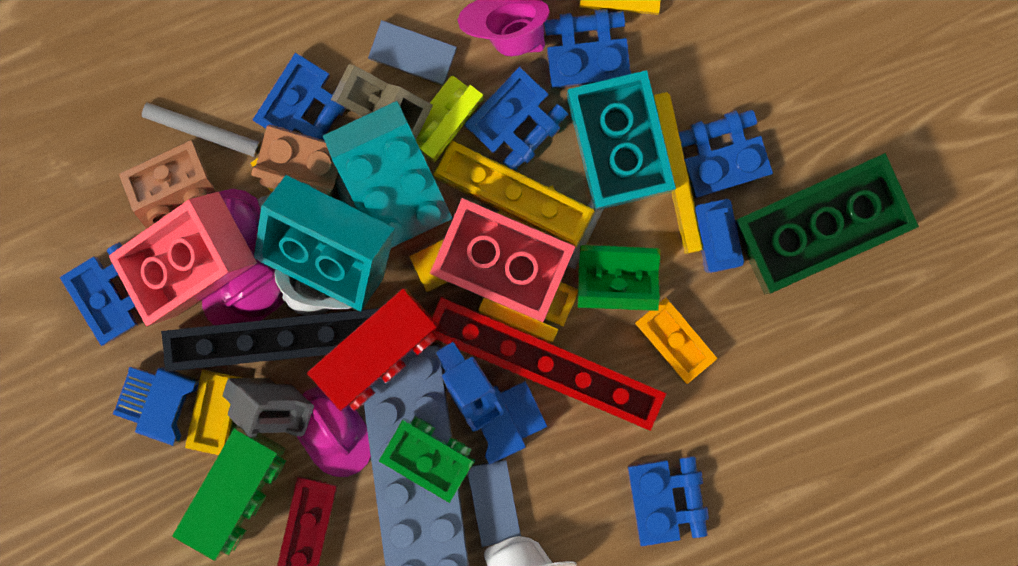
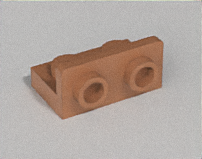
(297, 156)
(166, 183)

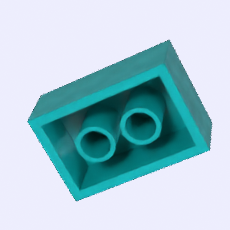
(620, 140)
(388, 173)
(323, 242)

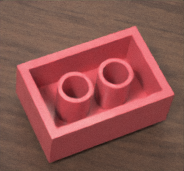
(182, 258)
(502, 260)

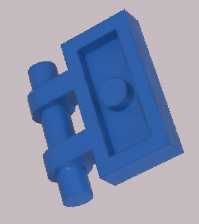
(591, 61)
(293, 97)
(507, 110)
(729, 165)
(99, 300)
(655, 504)

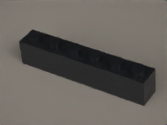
(259, 340)

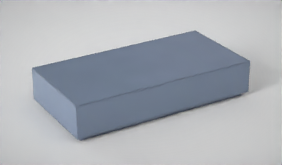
(412, 53)
(493, 502)

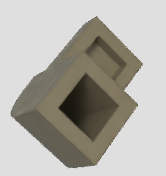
(366, 93)

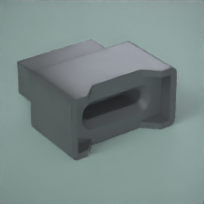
(267, 407)

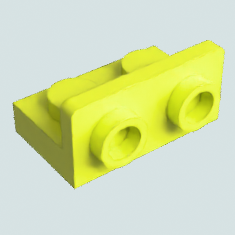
(449, 113)

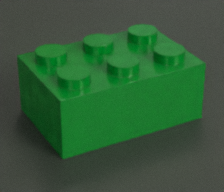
(230, 494)

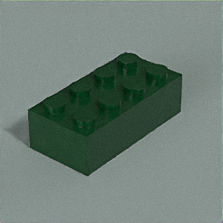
(825, 224)

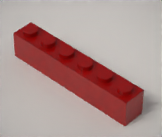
(547, 364)

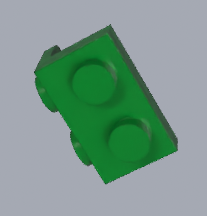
(618, 277)
(428, 459)

